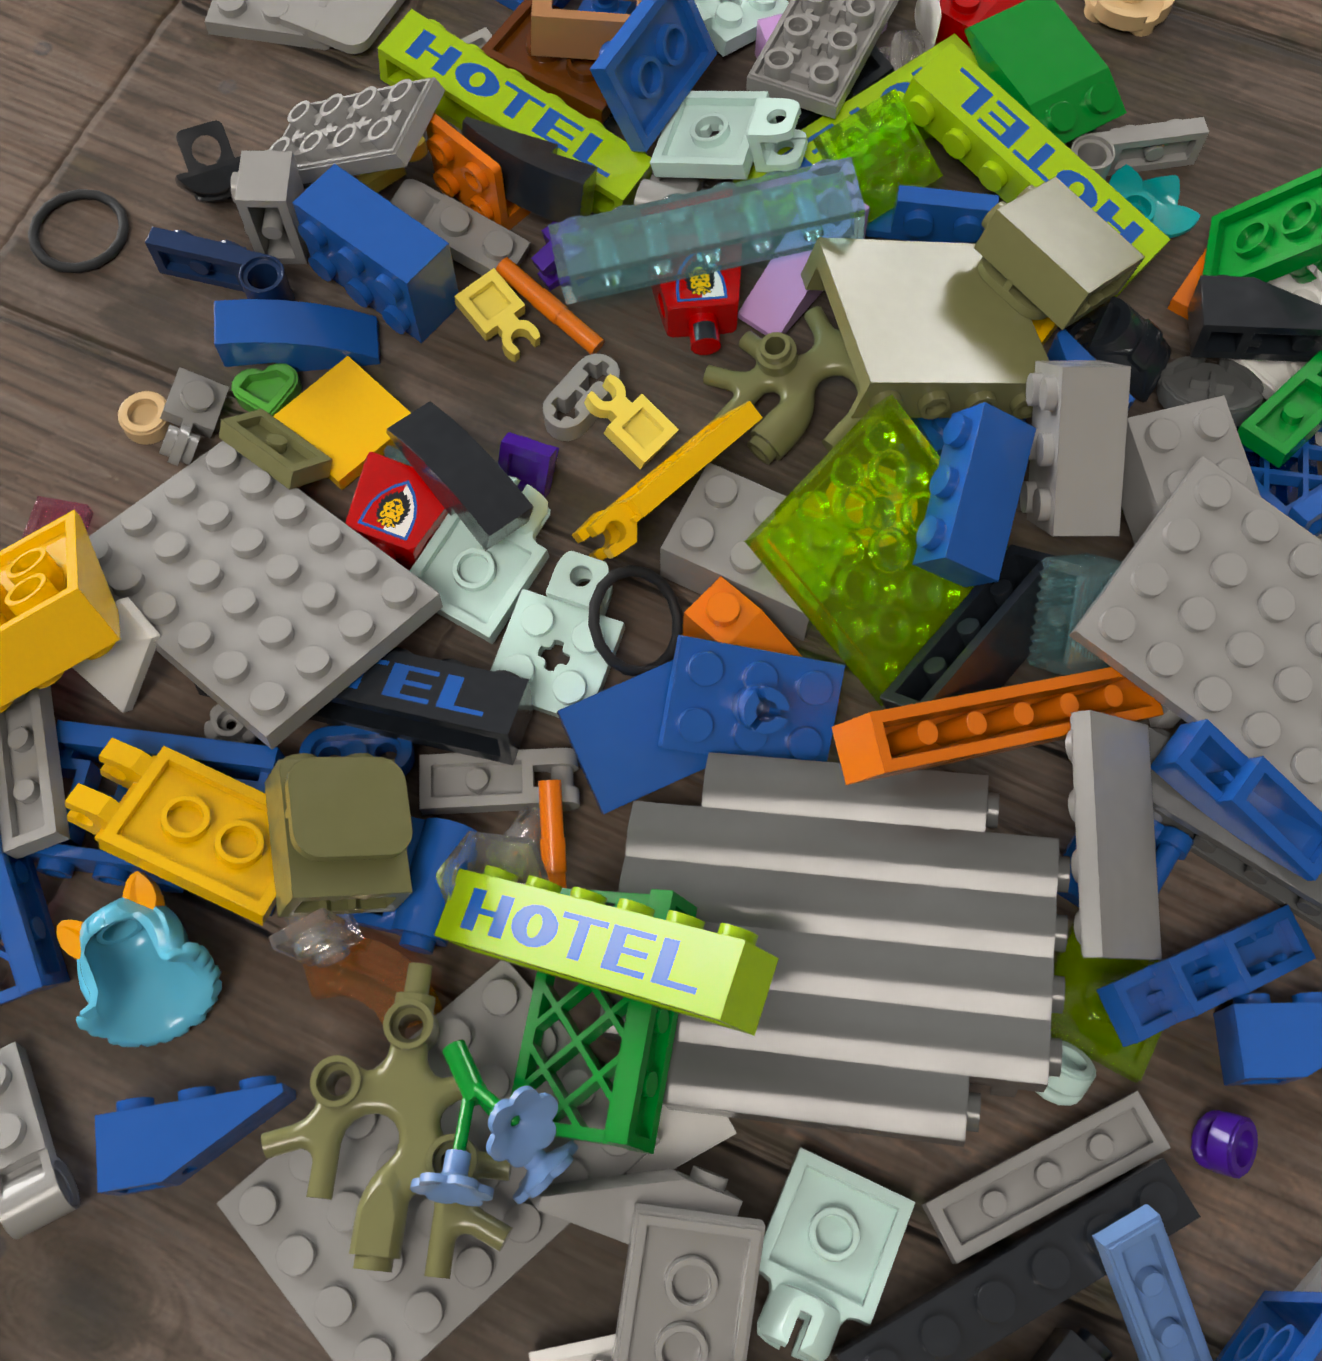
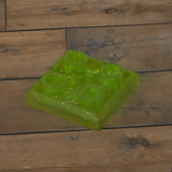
(883, 151)

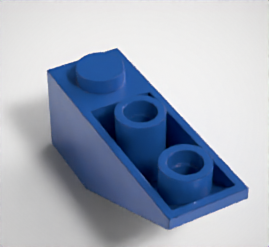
(1269, 1040)
(169, 1142)

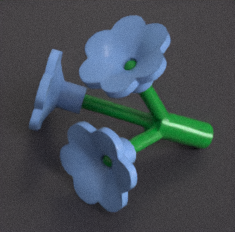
(518, 1134)

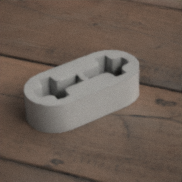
(573, 392)

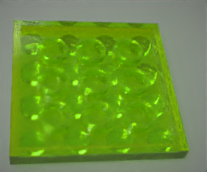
(850, 545)

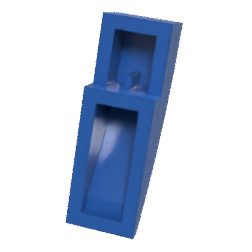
(293, 334)
(1243, 796)

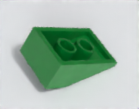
(1047, 67)

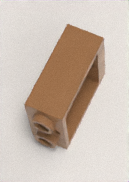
(571, 31)

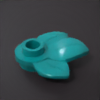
(1156, 200)

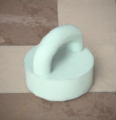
(1075, 1077)

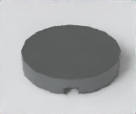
(1193, 380)

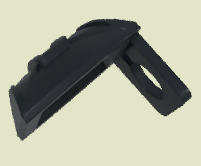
(205, 182)
(1127, 340)

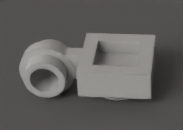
(195, 407)

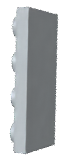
(819, 51)
(360, 130)
(1113, 838)

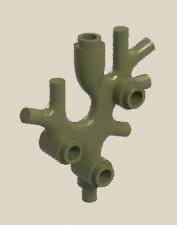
(793, 379)
(415, 1101)

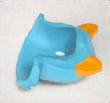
(139, 969)

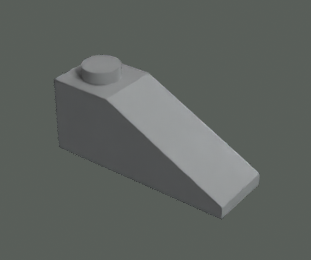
(609, 1202)

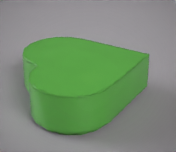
(267, 388)

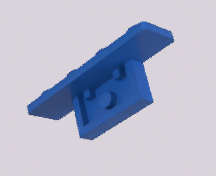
(933, 216)

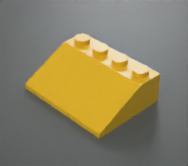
(52, 607)

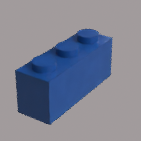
(974, 495)

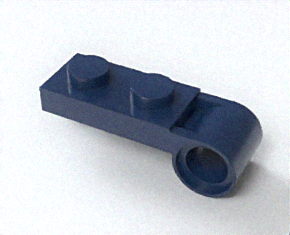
(219, 264)

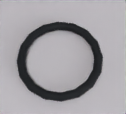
(70, 196)
(594, 618)

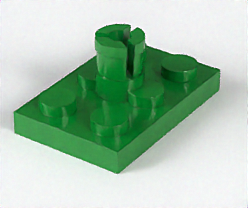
(1270, 234)

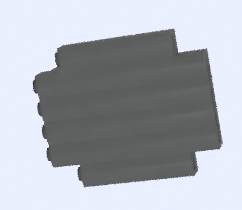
(899, 940)

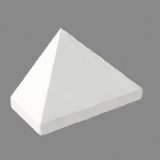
(123, 669)

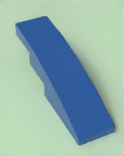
(1205, 975)

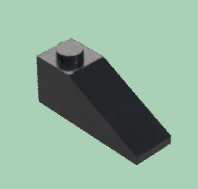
(1252, 321)

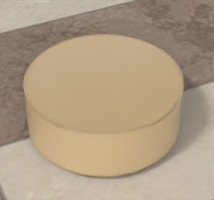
(141, 416)

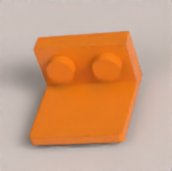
(470, 174)

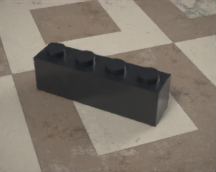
(980, 639)

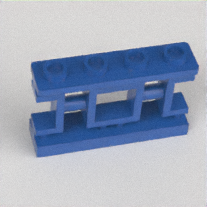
(79, 751)

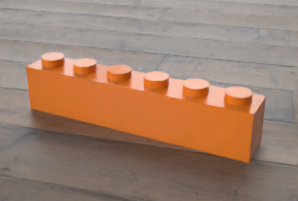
(982, 723)

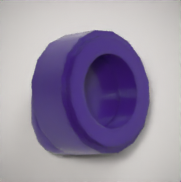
(1225, 1143)

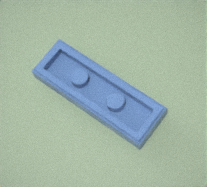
(1150, 1288)

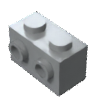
(264, 197)

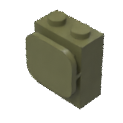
(1053, 254)
(338, 834)

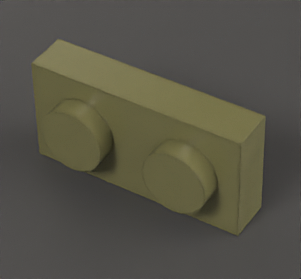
(275, 448)

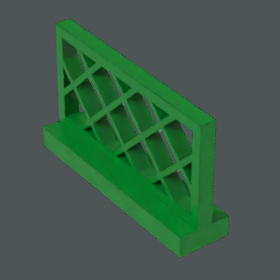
(638, 1068)

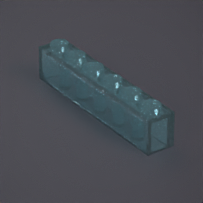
(707, 230)

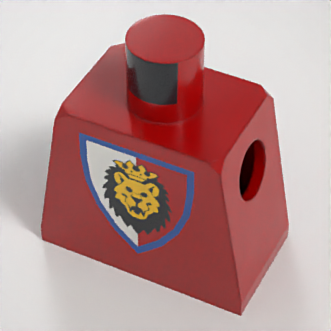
(700, 308)
(394, 509)

